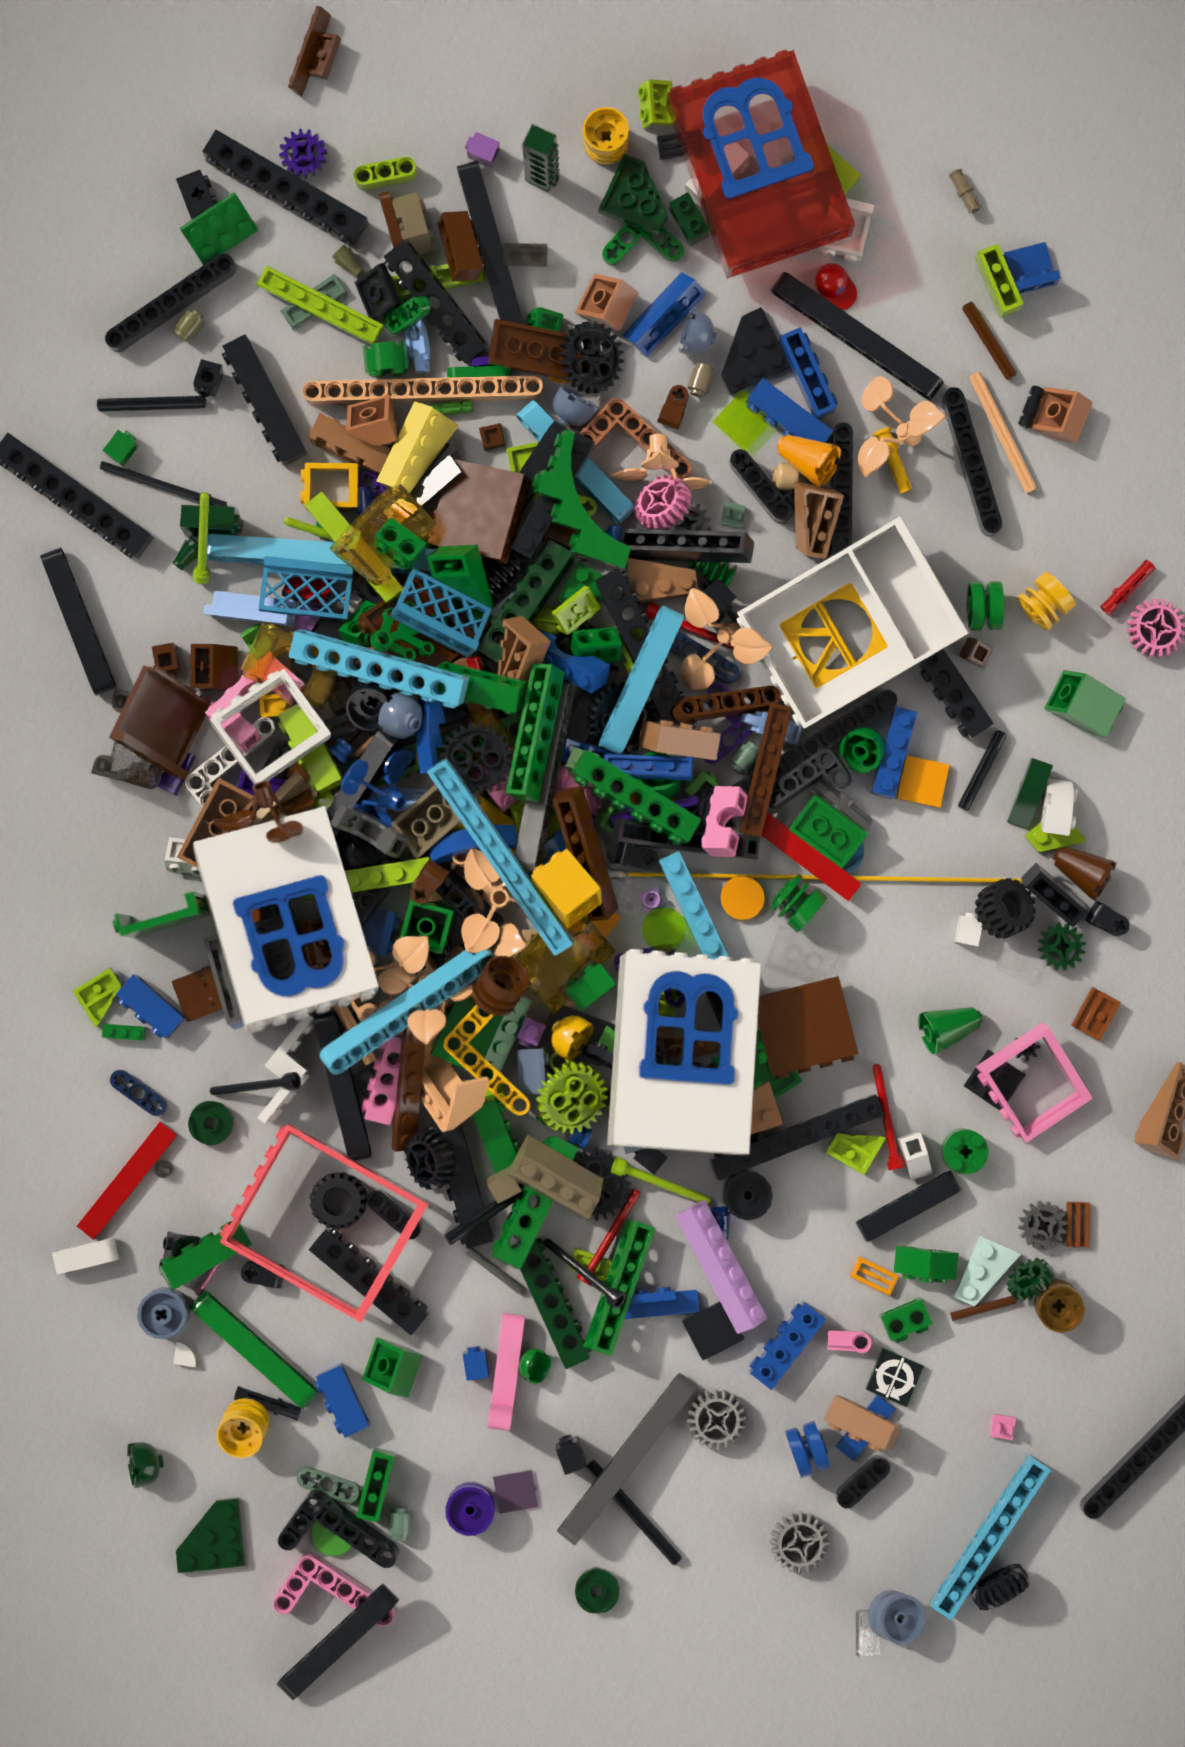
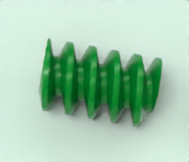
(716, 570)

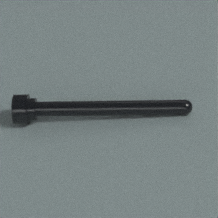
(288, 1081)
(614, 1296)

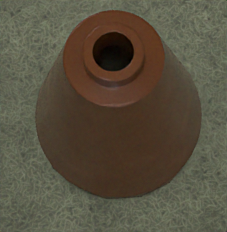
(1085, 870)

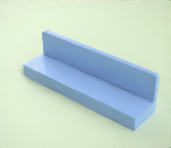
(245, 608)

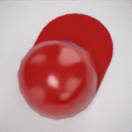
(836, 285)

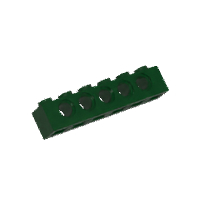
(541, 158)
(538, 597)
(569, 1355)

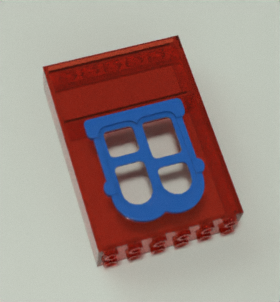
(781, 207)

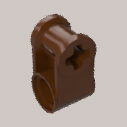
(673, 410)
(429, 879)

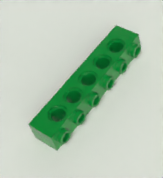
(535, 732)
(685, 821)
(535, 1216)
(624, 1276)

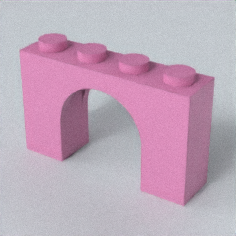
(237, 727)

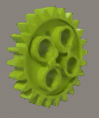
(560, 1086)

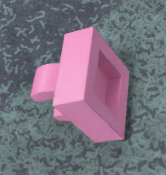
(1002, 1426)

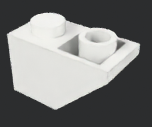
(915, 1155)

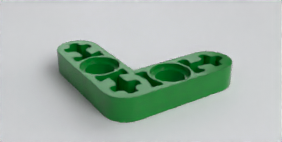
(673, 243)
(400, 313)

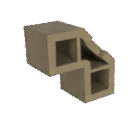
(411, 222)

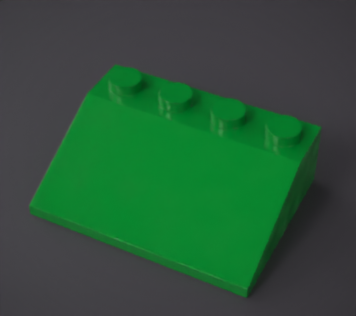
(492, 1041)

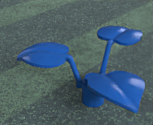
(390, 796)

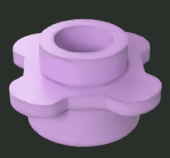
(657, 901)

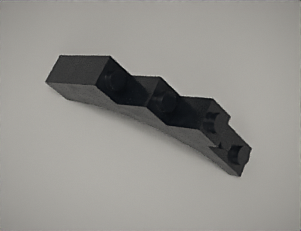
(642, 835)

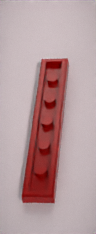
(809, 858)
(127, 1180)

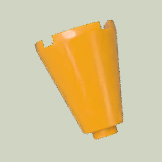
(810, 457)

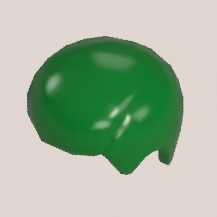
(534, 1365)

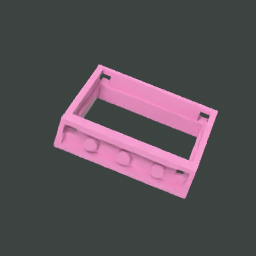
(1055, 1113)

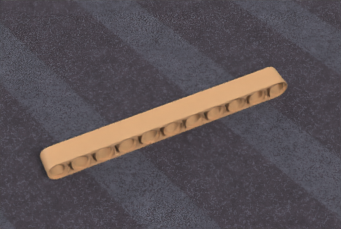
(433, 384)

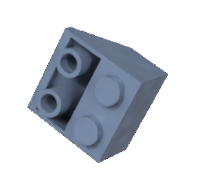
(532, 1069)

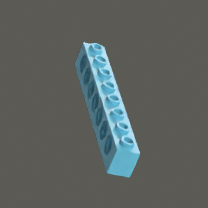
(302, 653)
(989, 1537)

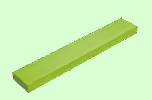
(320, 305)
(335, 526)

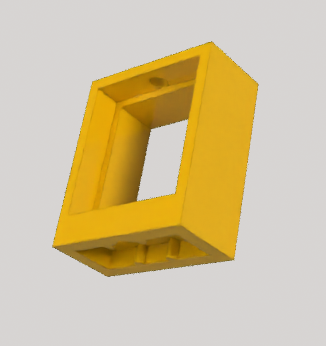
(354, 471)

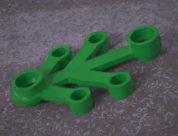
(402, 633)

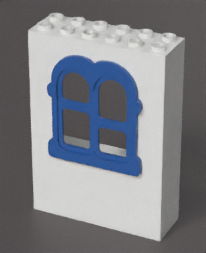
(250, 872)
(683, 1103)

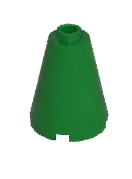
(947, 1027)

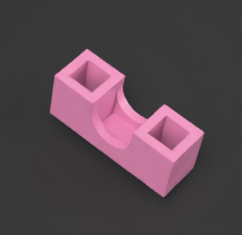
(725, 804)

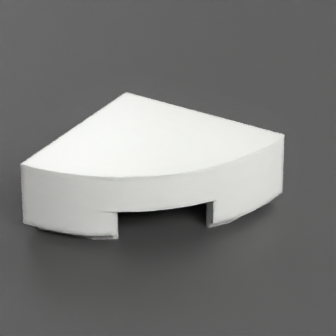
(184, 1355)

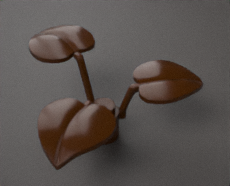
(265, 798)

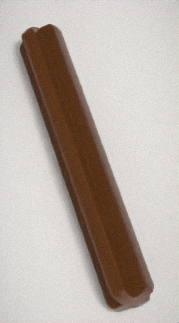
(989, 340)

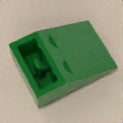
(461, 570)

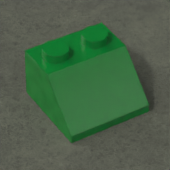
(392, 1367)

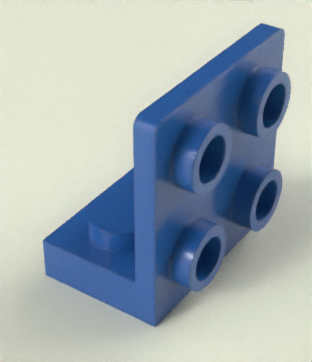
(1031, 268)

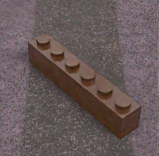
(584, 845)

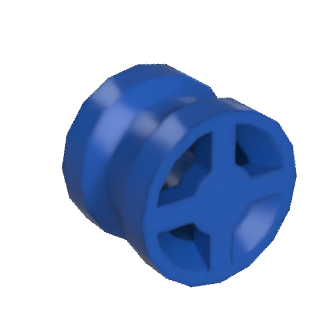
(341, 750)
(580, 1137)

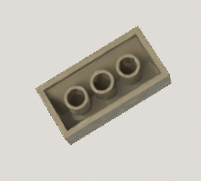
(428, 820)
(556, 1178)

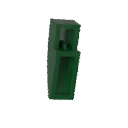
(1029, 793)

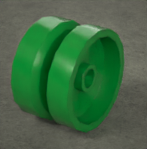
(985, 604)

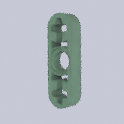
(314, 1474)

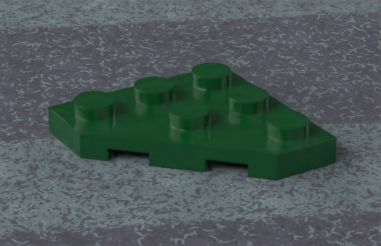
(634, 197)
(214, 1541)

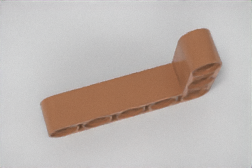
(637, 435)

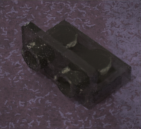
(525, 254)

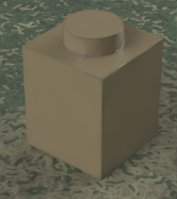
(503, 1186)

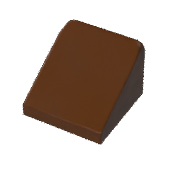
(975, 652)

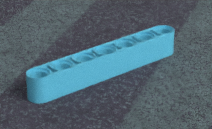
(591, 478)
(641, 680)

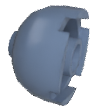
(697, 334)
(572, 407)
(401, 716)

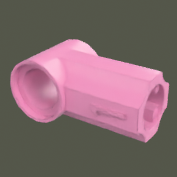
(845, 1340)

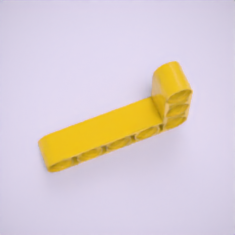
(482, 1062)

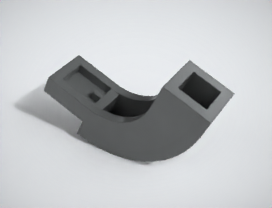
(370, 829)

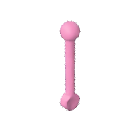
(198, 1291)

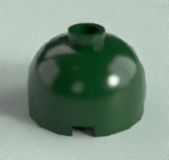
(143, 1464)

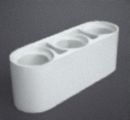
(85, 1255)

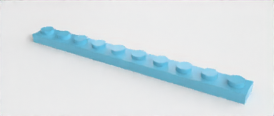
(500, 856)

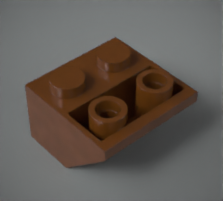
(213, 667)

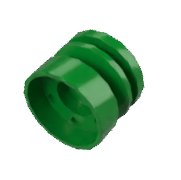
(797, 903)

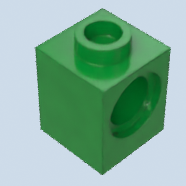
(121, 447)

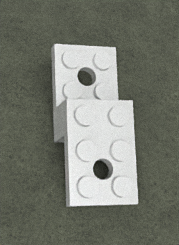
(285, 1062)

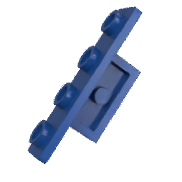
(662, 1303)

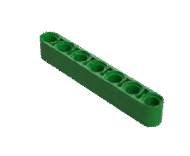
(253, 1349)

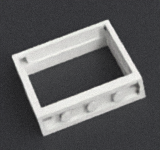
(256, 692)

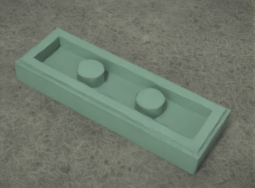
(330, 287)

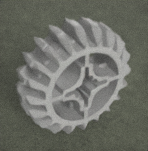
(701, 1432)
(805, 1561)

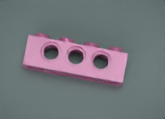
(383, 1111)

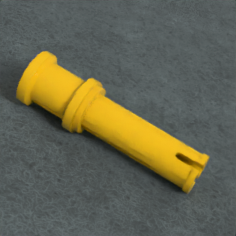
(894, 461)

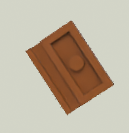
(1095, 1013)

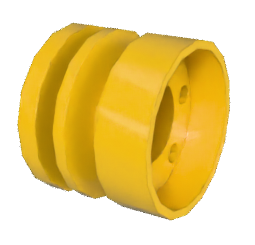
(606, 124)
(1050, 597)
(243, 1428)

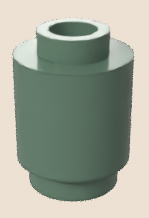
(745, 758)
(400, 1523)

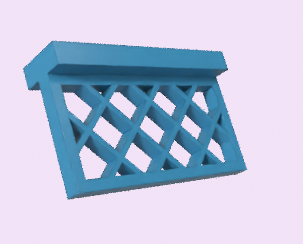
(306, 569)
(438, 629)

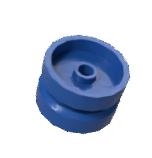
(810, 1448)

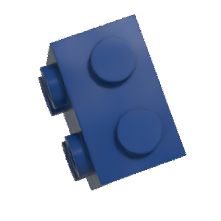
(380, 930)

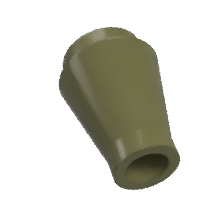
(347, 260)

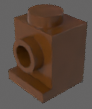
(164, 651)

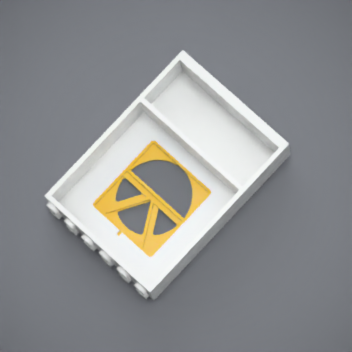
(897, 591)

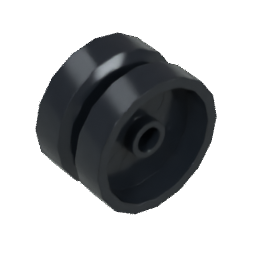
(754, 1206)

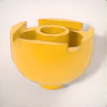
(570, 1035)

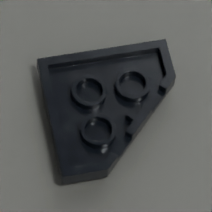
(753, 353)

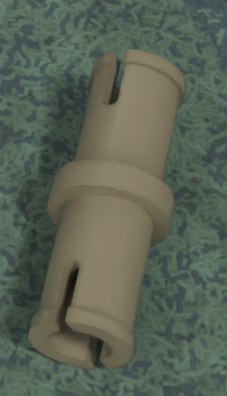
(965, 191)

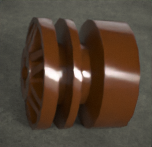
(500, 985)

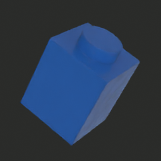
(475, 1363)

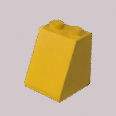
(567, 888)

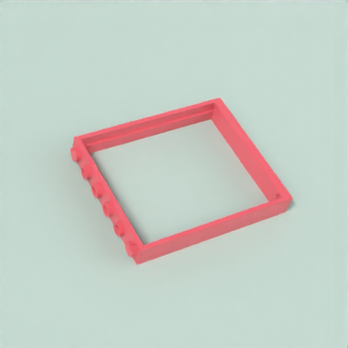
(251, 1191)

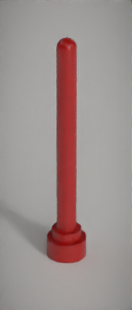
(653, 609)
(895, 1159)
(594, 1263)

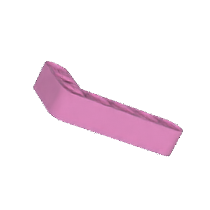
(506, 1372)
(333, 1587)

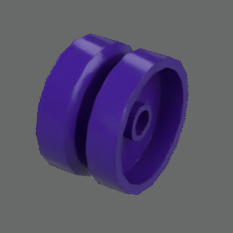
(476, 1520)

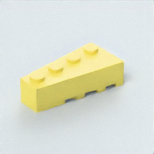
(416, 446)

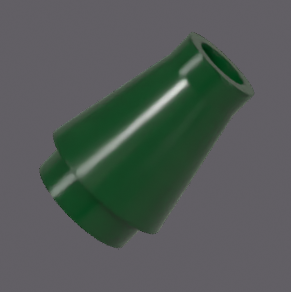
(186, 554)

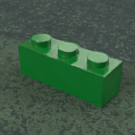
(124, 1032)

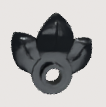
(370, 853)

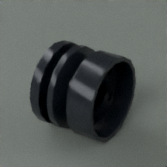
(364, 709)

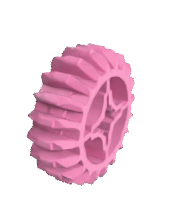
(663, 503)
(1159, 618)

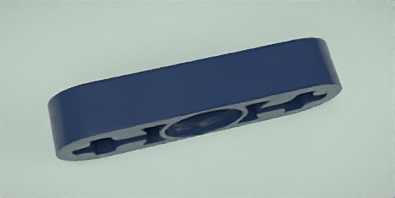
(128, 1078)

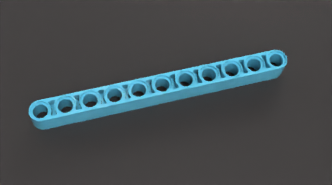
(254, 549)

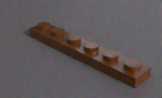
(765, 770)
(408, 1090)

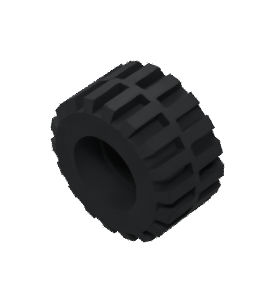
(993, 915)
(319, 1206)

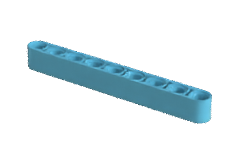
(394, 1016)

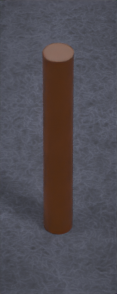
(981, 1308)

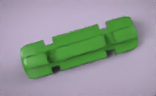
(454, 407)

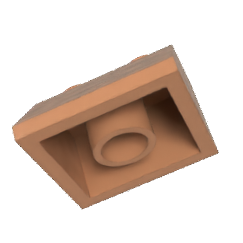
(607, 301)
(1061, 414)
(373, 421)

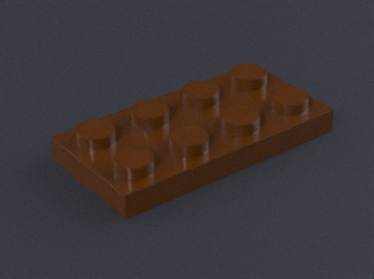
(527, 348)

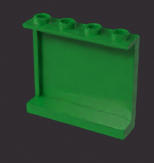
(196, 910)

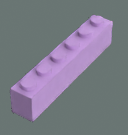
(721, 1267)

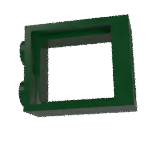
(220, 521)

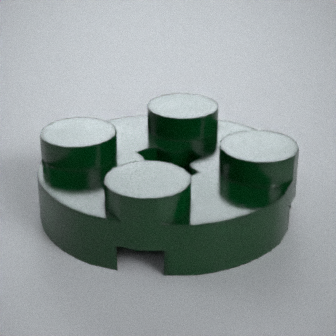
(205, 1134)
(595, 1577)

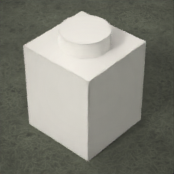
(968, 930)

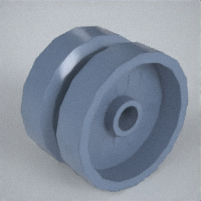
(150, 1315)
(896, 1617)

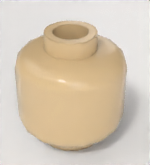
(785, 475)

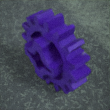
(307, 146)

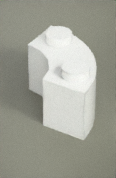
(1058, 807)

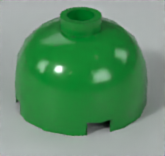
(862, 749)

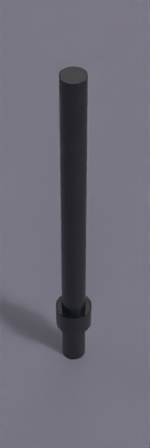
(159, 484)

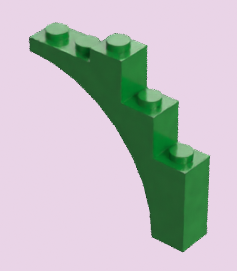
(570, 513)

